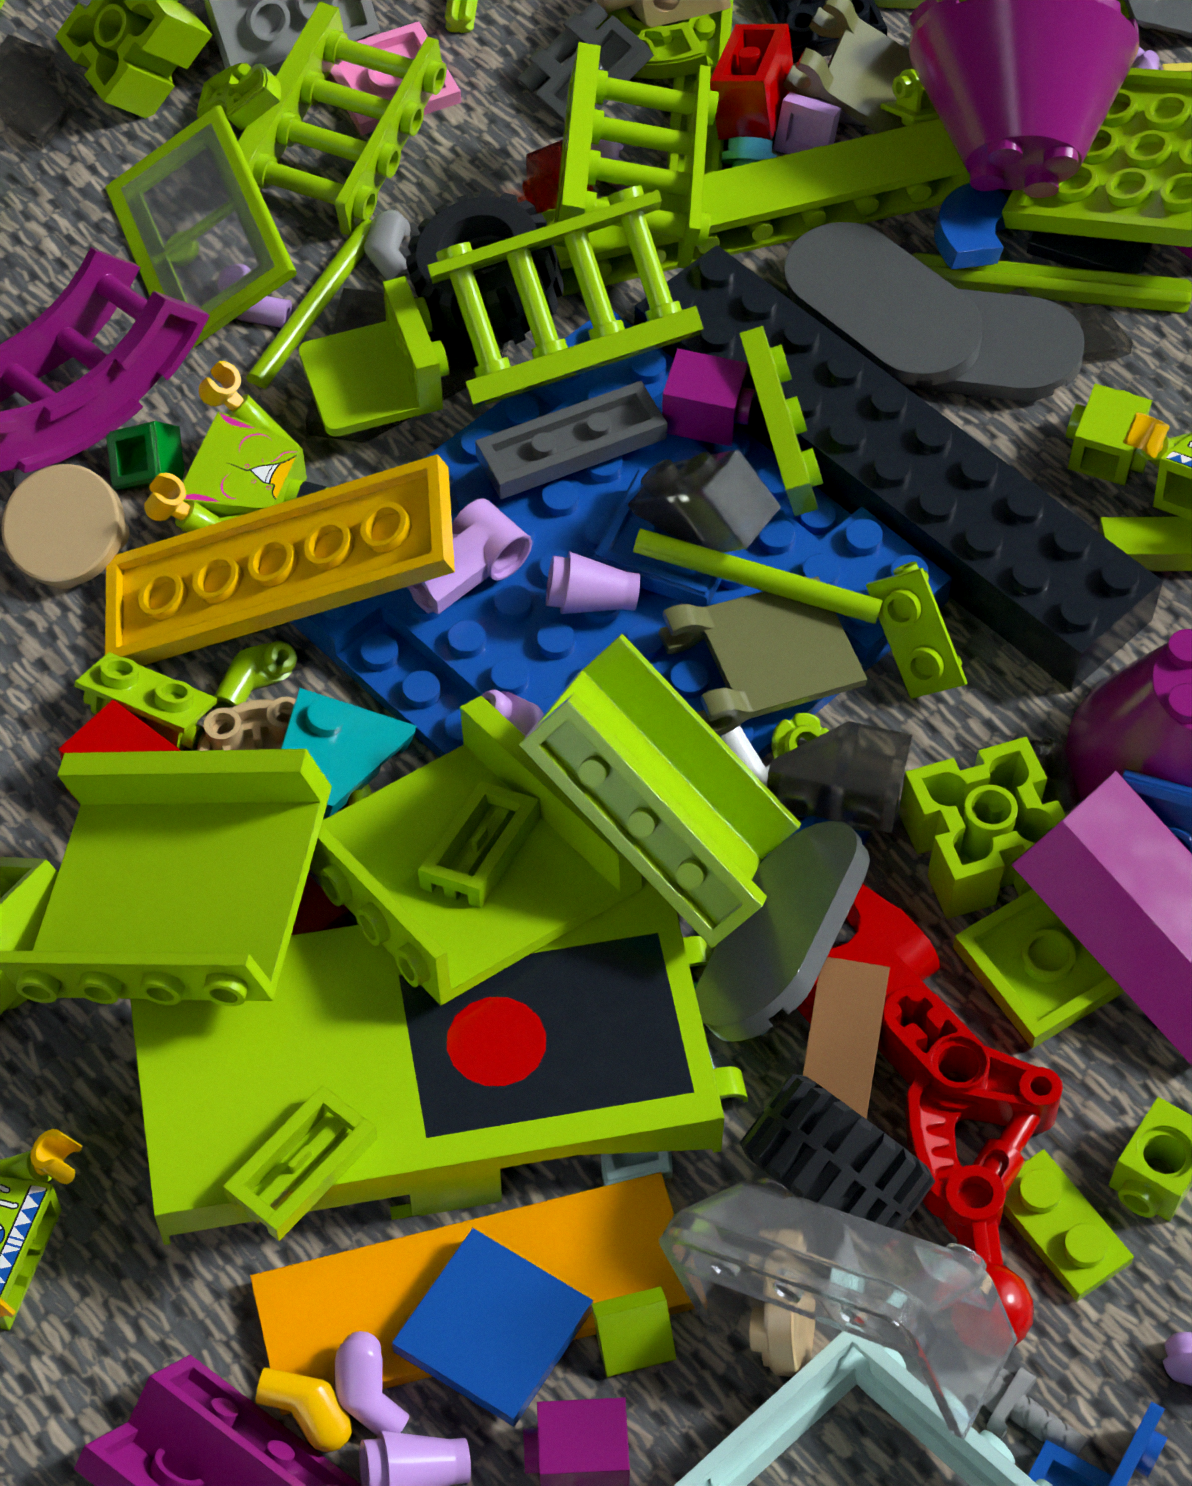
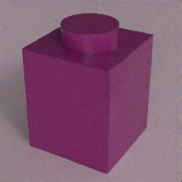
(707, 397)
(579, 1443)

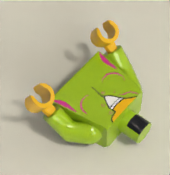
(239, 467)

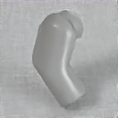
(384, 243)

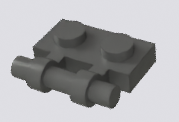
(620, 55)

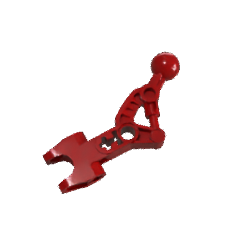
(998, 1092)

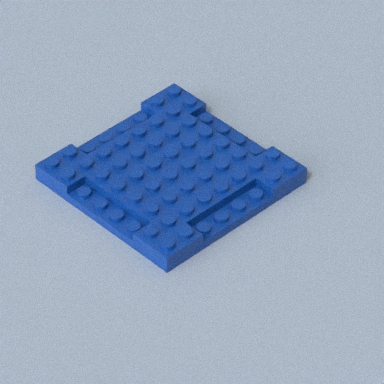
(516, 644)

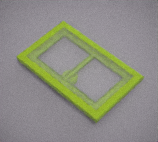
(201, 223)

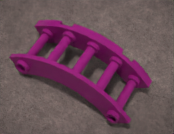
(110, 393)

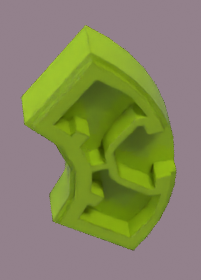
(673, 46)
(241, 92)

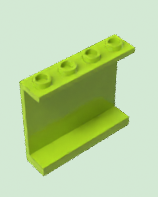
(662, 788)
(176, 877)
(554, 883)

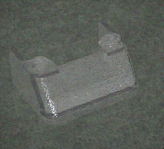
(848, 1276)

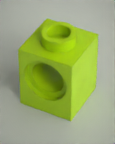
(1164, 1136)

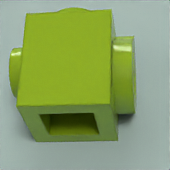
(1100, 433)

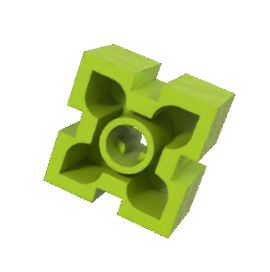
(133, 48)
(977, 822)

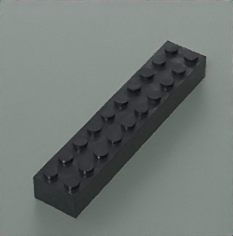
(1005, 542)

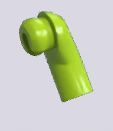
(255, 669)

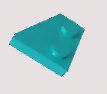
(344, 742)

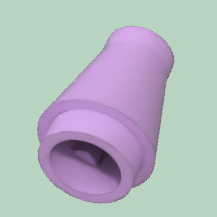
(589, 586)
(413, 1460)

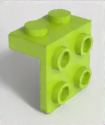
(377, 369)

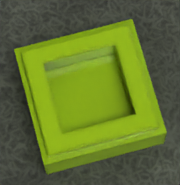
(634, 1331)

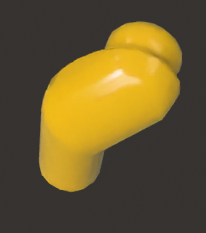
(312, 1405)

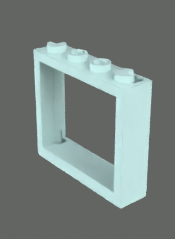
(819, 1385)

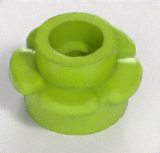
(790, 731)

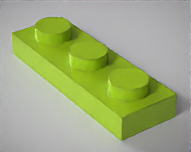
(783, 420)

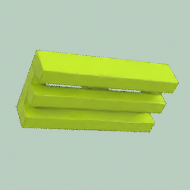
(515, 815)
(260, 1208)

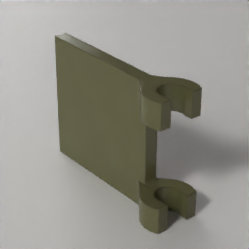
(859, 68)
(767, 653)

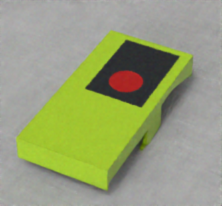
(544, 1061)

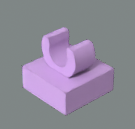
(805, 123)

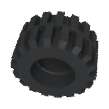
(481, 223)
(835, 1155)

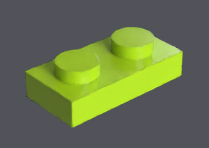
(1064, 1227)

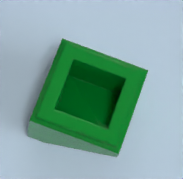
(143, 453)

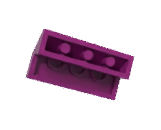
(1126, 897)
(202, 1433)

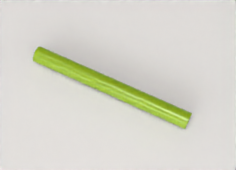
(310, 308)
(757, 576)

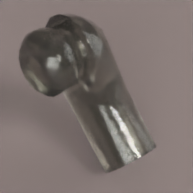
(1059, 774)

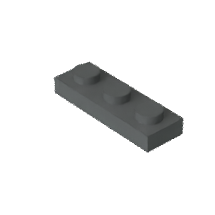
(571, 439)

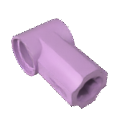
(483, 546)

